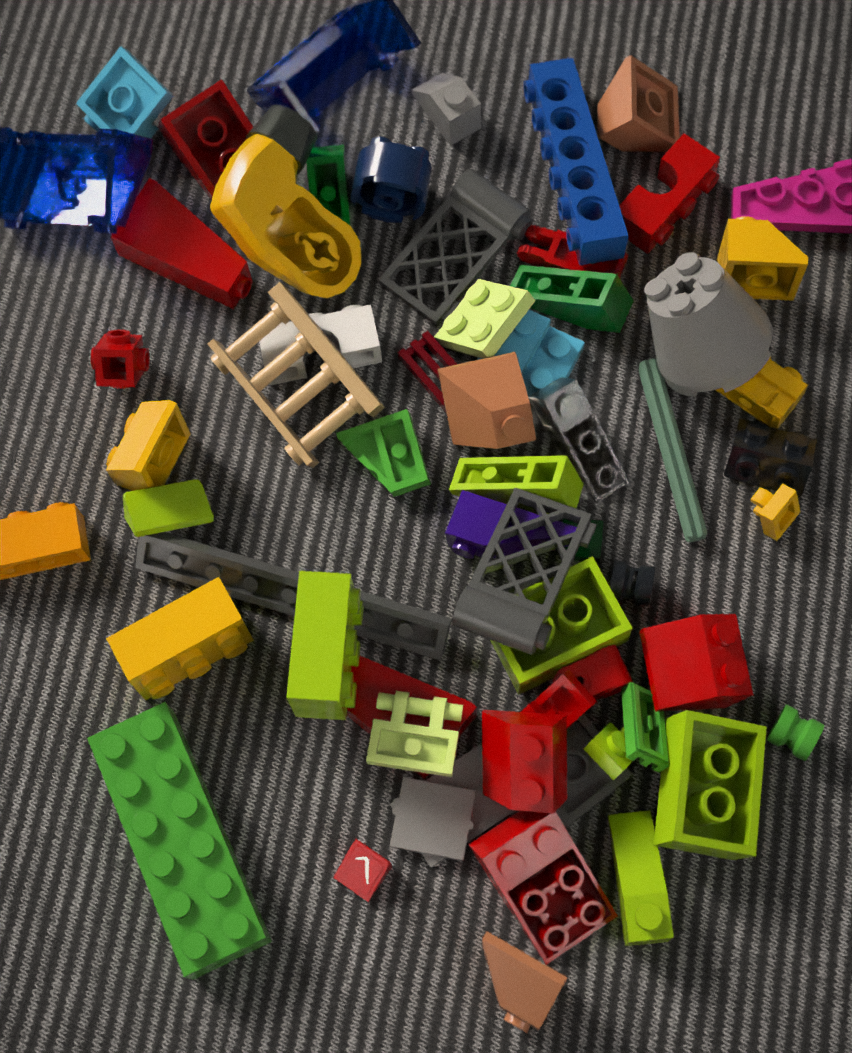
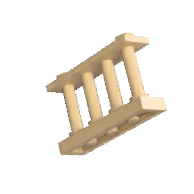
(308, 340)

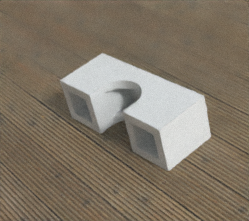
(349, 330)

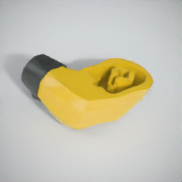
(278, 220)

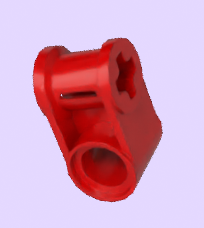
(600, 673)

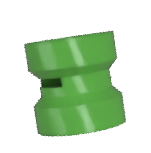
(796, 733)

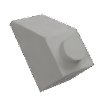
(450, 106)

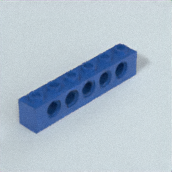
(576, 162)

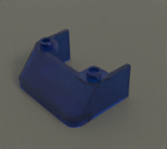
(335, 58)

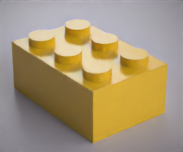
(180, 640)

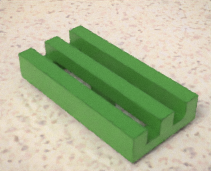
(640, 725)

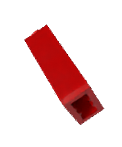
(181, 247)
(377, 678)

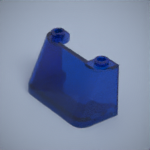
(71, 178)

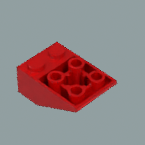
(543, 881)

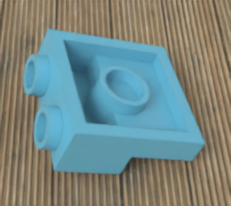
(124, 97)
(541, 351)

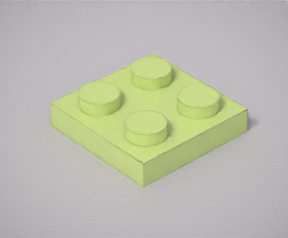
(484, 318)

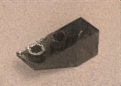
(579, 436)

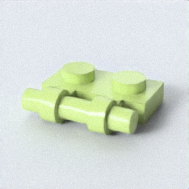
(414, 746)

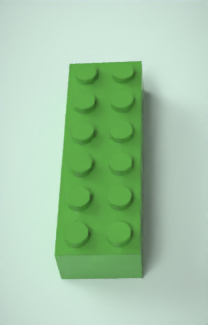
(179, 841)

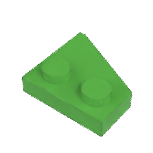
(389, 452)

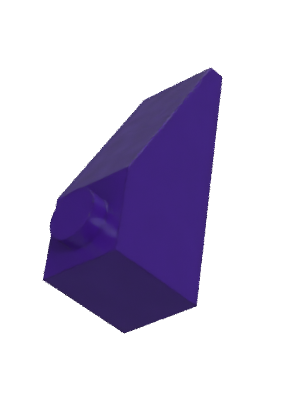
(475, 523)

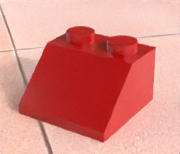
(696, 663)
(525, 759)

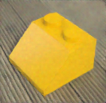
(762, 259)
(149, 447)

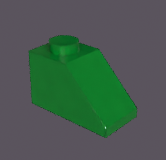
(329, 179)

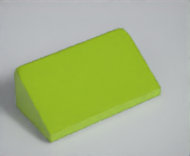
(167, 508)

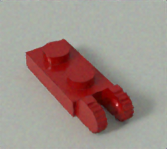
(559, 254)

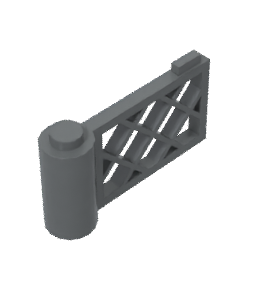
(483, 207)
(511, 617)

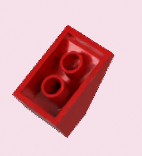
(206, 133)

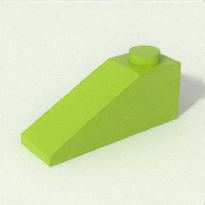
(498, 476)
(639, 879)

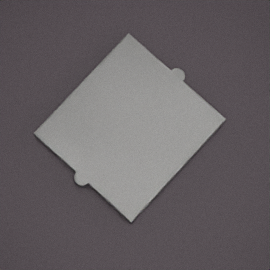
(433, 819)

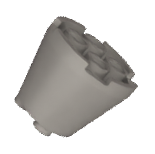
(705, 327)

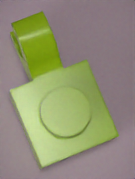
(609, 751)

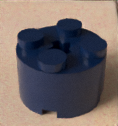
(391, 180)

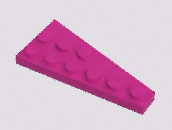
(802, 202)

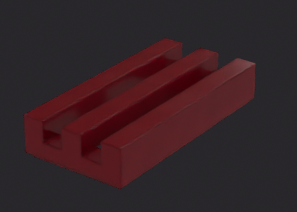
(417, 347)

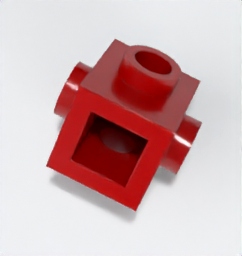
(119, 359)

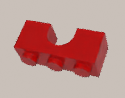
(688, 172)

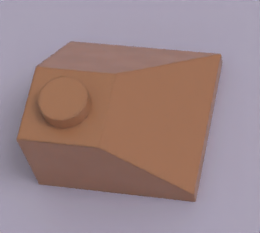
(639, 110)
(487, 402)
(521, 983)

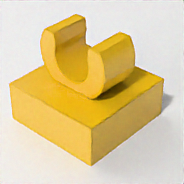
(776, 510)

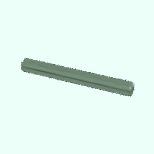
(672, 451)

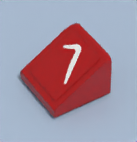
(362, 870)

